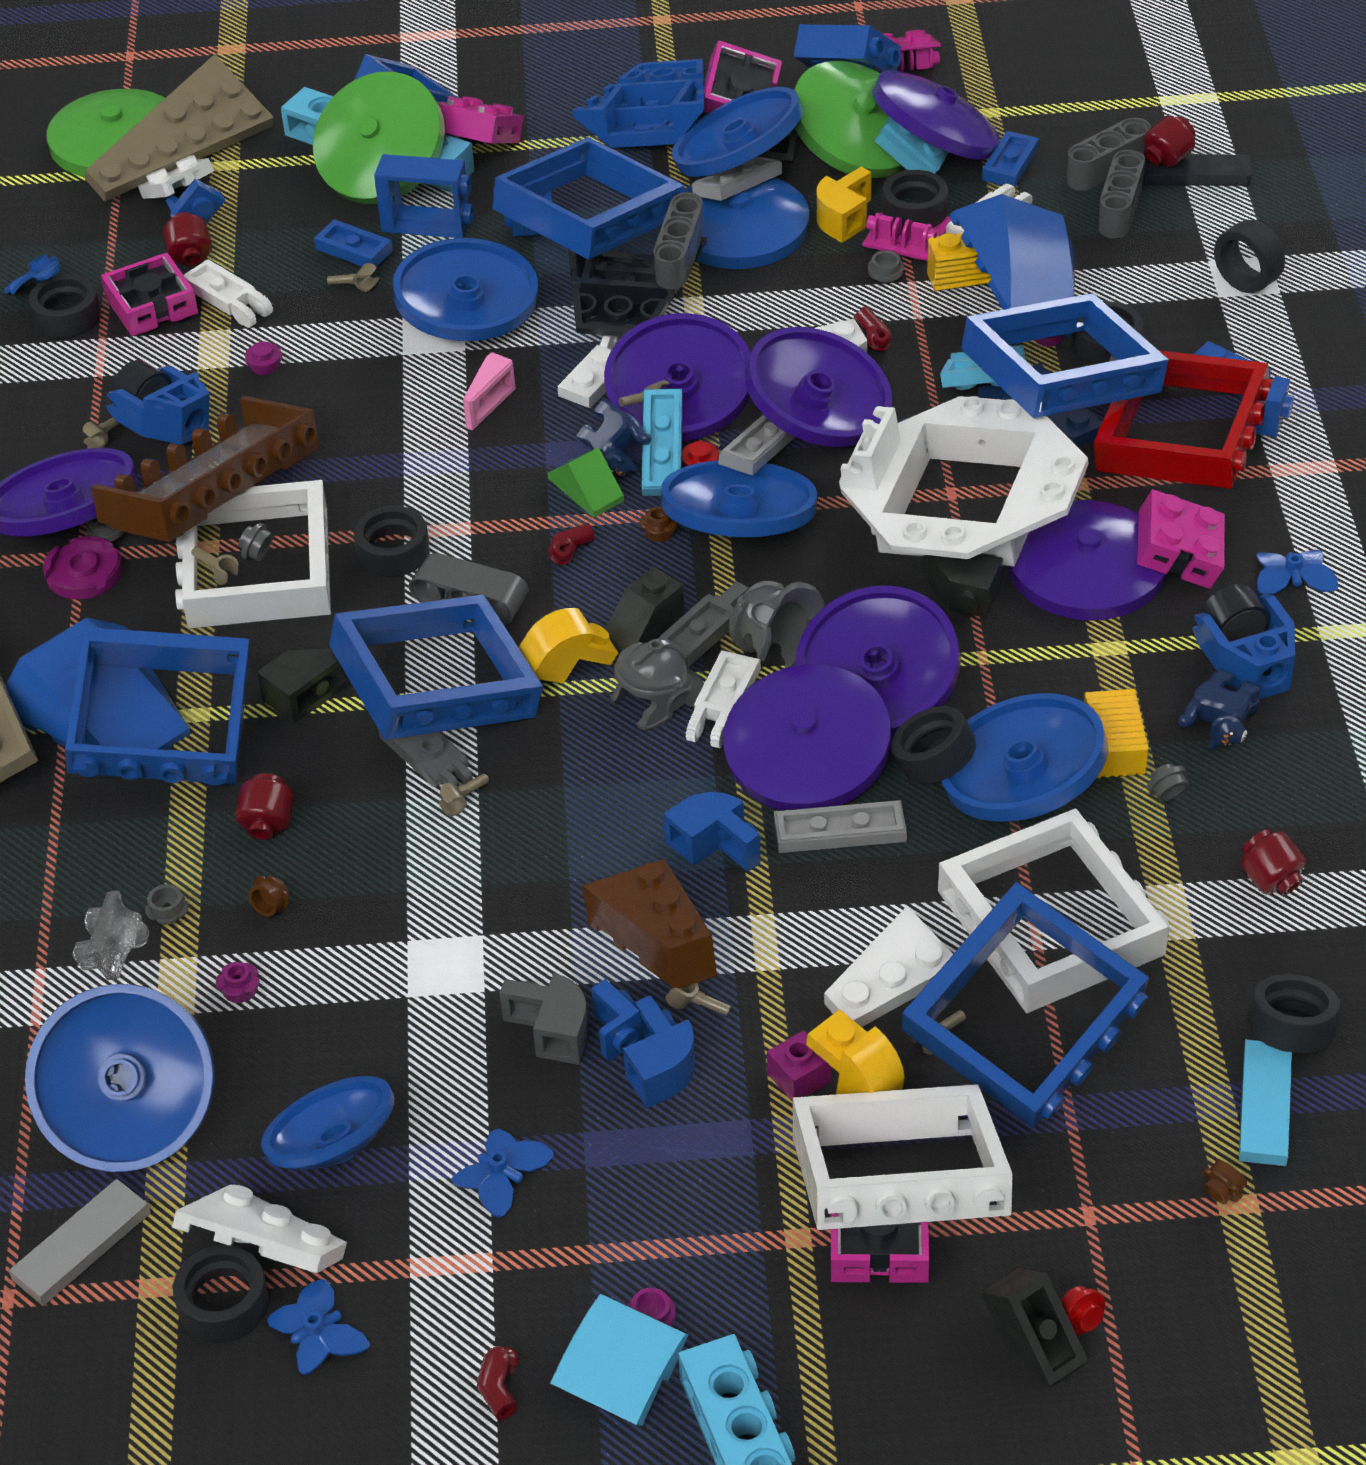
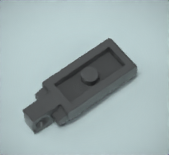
(705, 622)

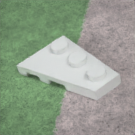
(889, 970)
(244, 1218)

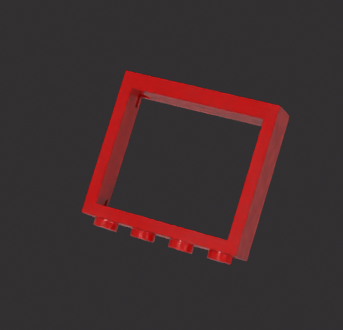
(1180, 462)

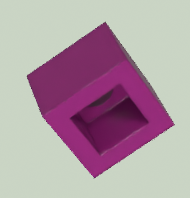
(797, 1067)

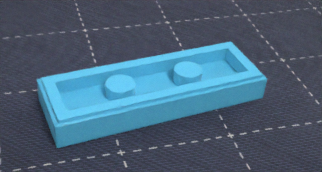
(664, 423)
(1265, 1104)

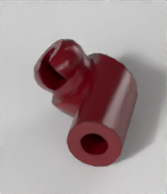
(565, 543)
(491, 1380)

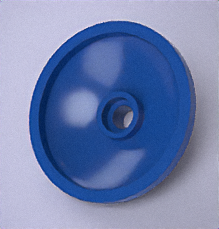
(329, 1124)

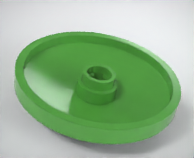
(374, 118)
(843, 118)
(94, 124)

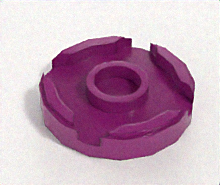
(83, 568)

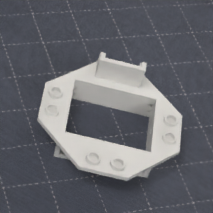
(965, 429)

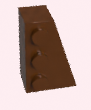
(655, 921)

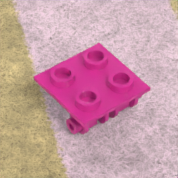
(923, 47)
(909, 241)

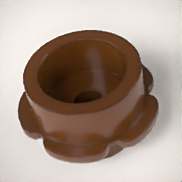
(658, 525)
(268, 895)
(1223, 1182)

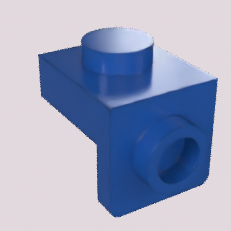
(198, 200)
(1277, 407)
(618, 1015)

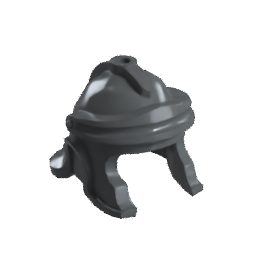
(773, 616)
(659, 674)

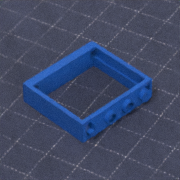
(651, 192)
(1134, 374)
(159, 652)
(440, 708)
(1019, 903)

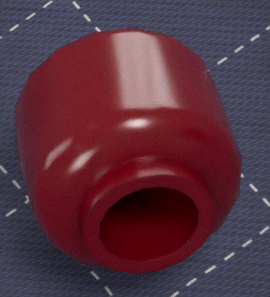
(1169, 141)
(187, 239)
(264, 806)
(1273, 862)

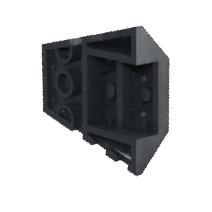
(617, 291)

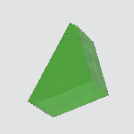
(588, 482)

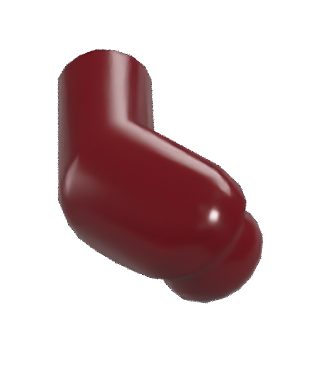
(877, 333)

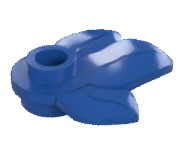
(40, 269)

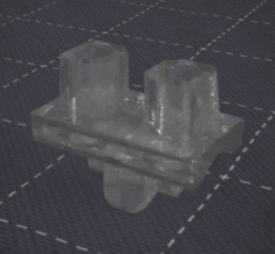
(112, 934)

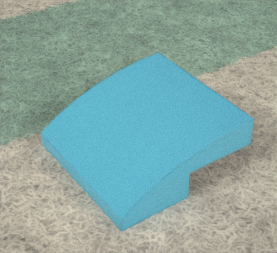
(619, 1359)

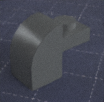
(555, 1013)

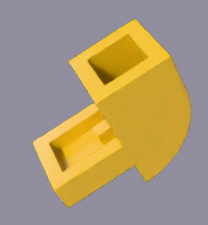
(844, 204)
(561, 640)
(861, 1057)

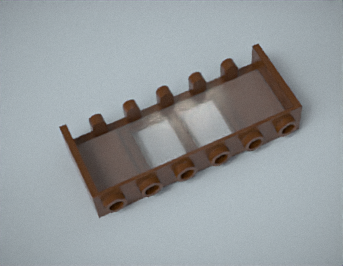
(173, 503)

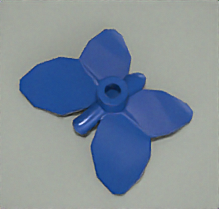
(1305, 565)
(502, 1162)
(316, 1328)

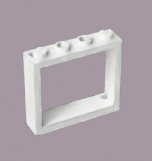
(266, 600)
(1069, 975)
(904, 1196)

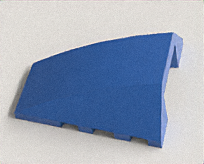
(648, 105)
(1020, 249)
(125, 703)

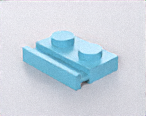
(909, 149)
(965, 373)

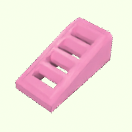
(489, 389)

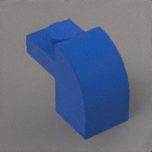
(712, 823)
(663, 1058)

